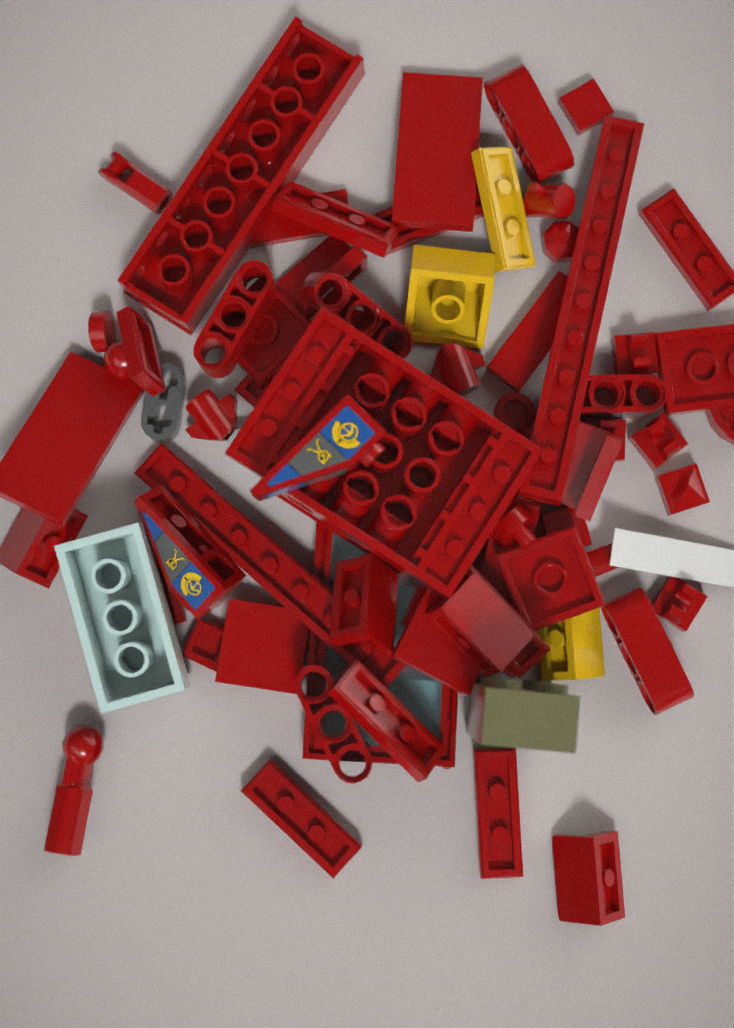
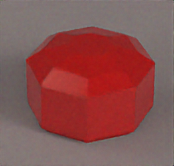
(559, 241)

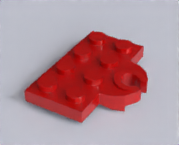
(699, 374)

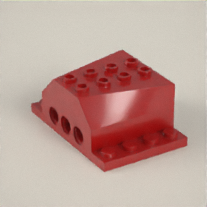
(434, 486)

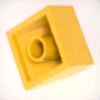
(449, 296)

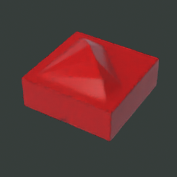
(682, 489)

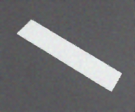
(672, 557)

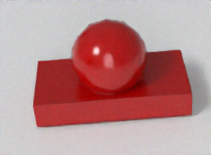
(135, 354)

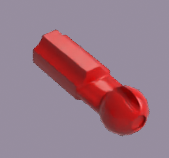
(73, 794)

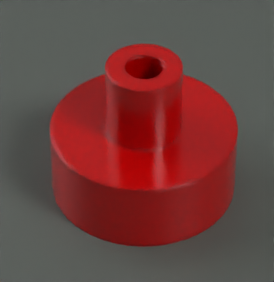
(515, 527)

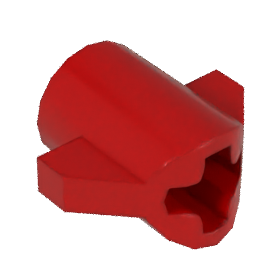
(549, 201)
(456, 368)
(213, 417)

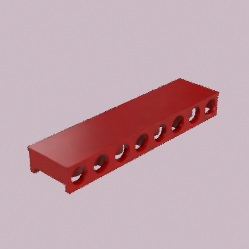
(264, 148)

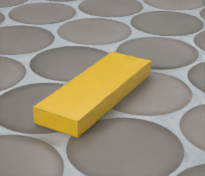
(503, 208)

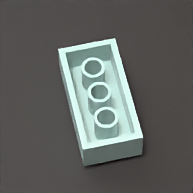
(122, 617)

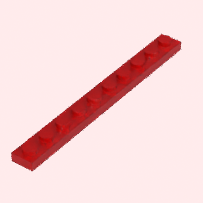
(582, 309)

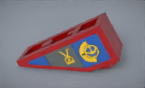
(328, 450)
(188, 556)

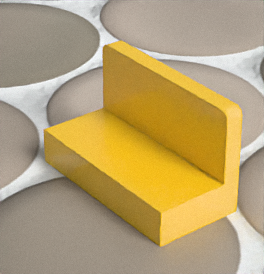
(574, 648)

